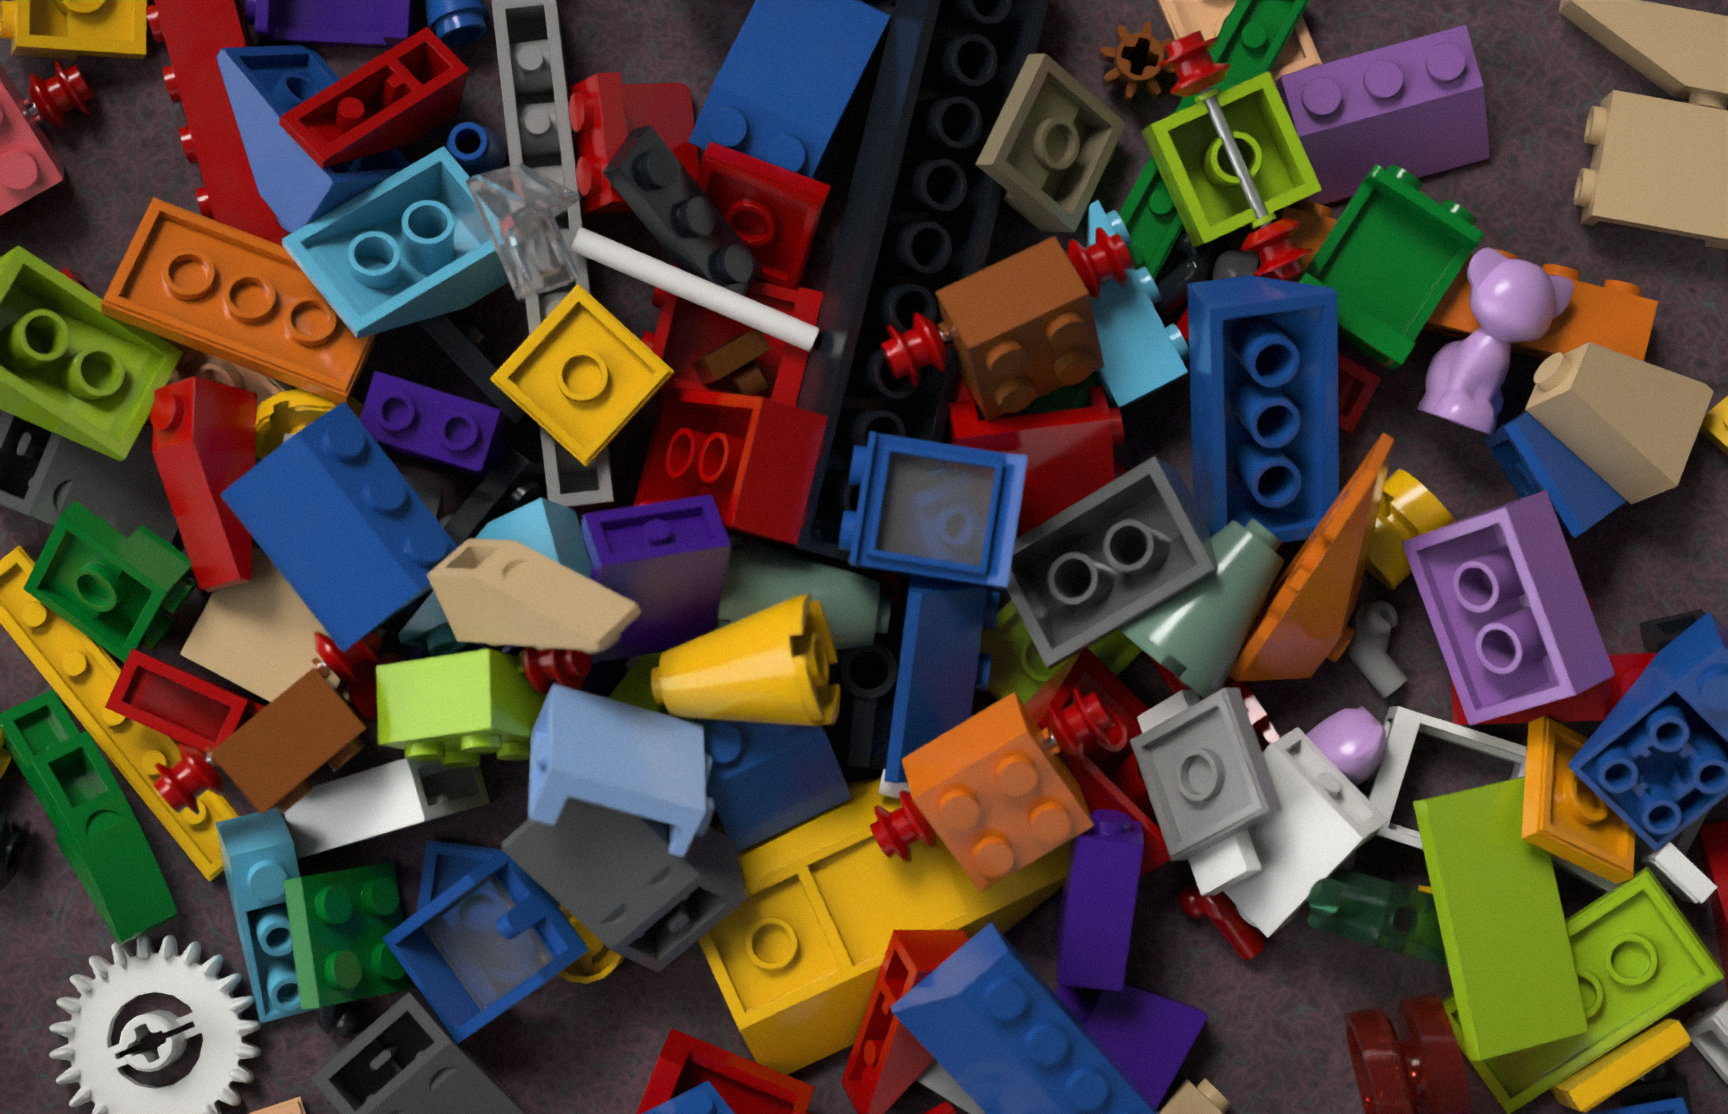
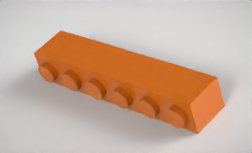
(1604, 315)

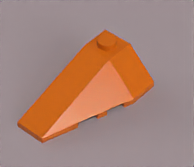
(1319, 589)

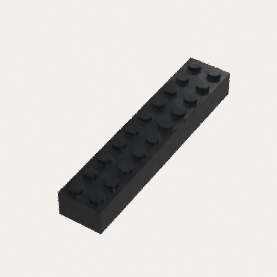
(908, 228)

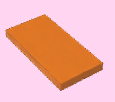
(234, 301)

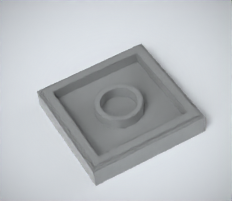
(1205, 774)

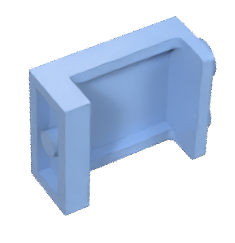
(620, 761)

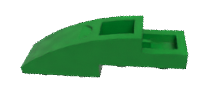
(90, 816)

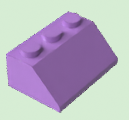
(1392, 105)
(1508, 609)

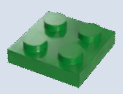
(340, 931)

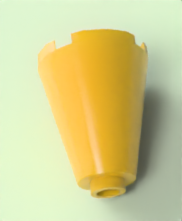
(755, 669)

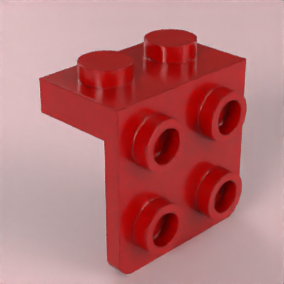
(604, 116)

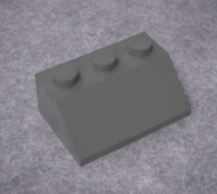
(1109, 560)

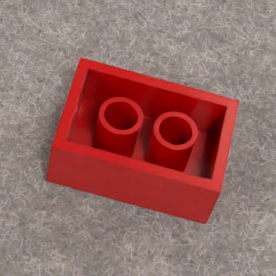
(741, 450)

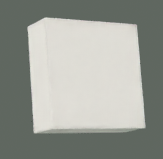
(1678, 873)

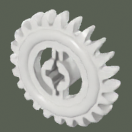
(214, 1014)

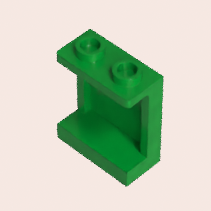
(1391, 262)

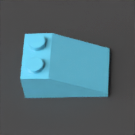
(401, 249)

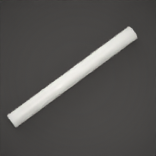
(694, 289)

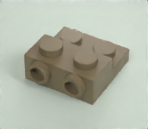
(1050, 146)

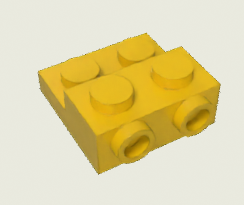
(75, 28)

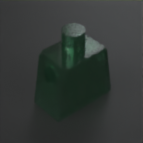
(1364, 911)

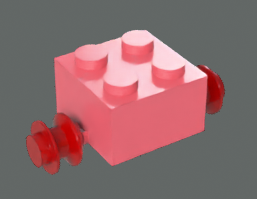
(26, 154)

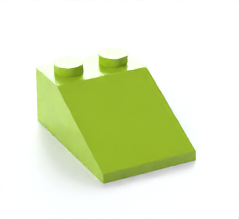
(71, 363)

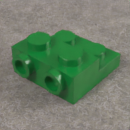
(111, 583)

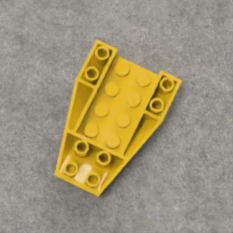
(821, 916)

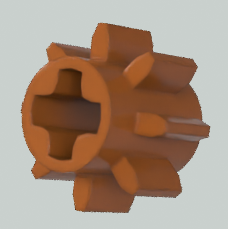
(1121, 67)

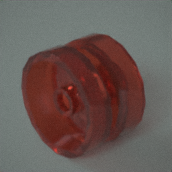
(1416, 1069)

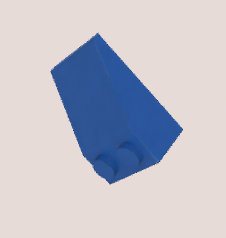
(791, 81)
(263, 87)

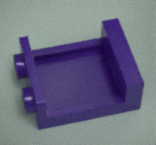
(334, 22)
(435, 425)
(667, 562)

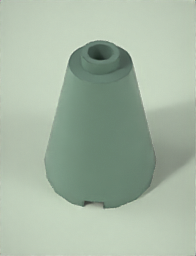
(767, 574)
(1208, 623)

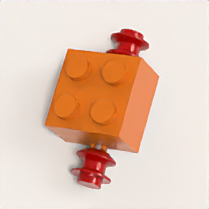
(996, 788)

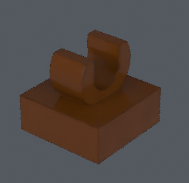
(735, 363)

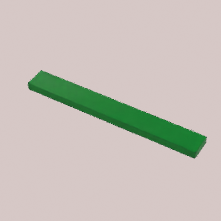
(1251, 46)

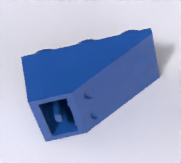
(1666, 740)

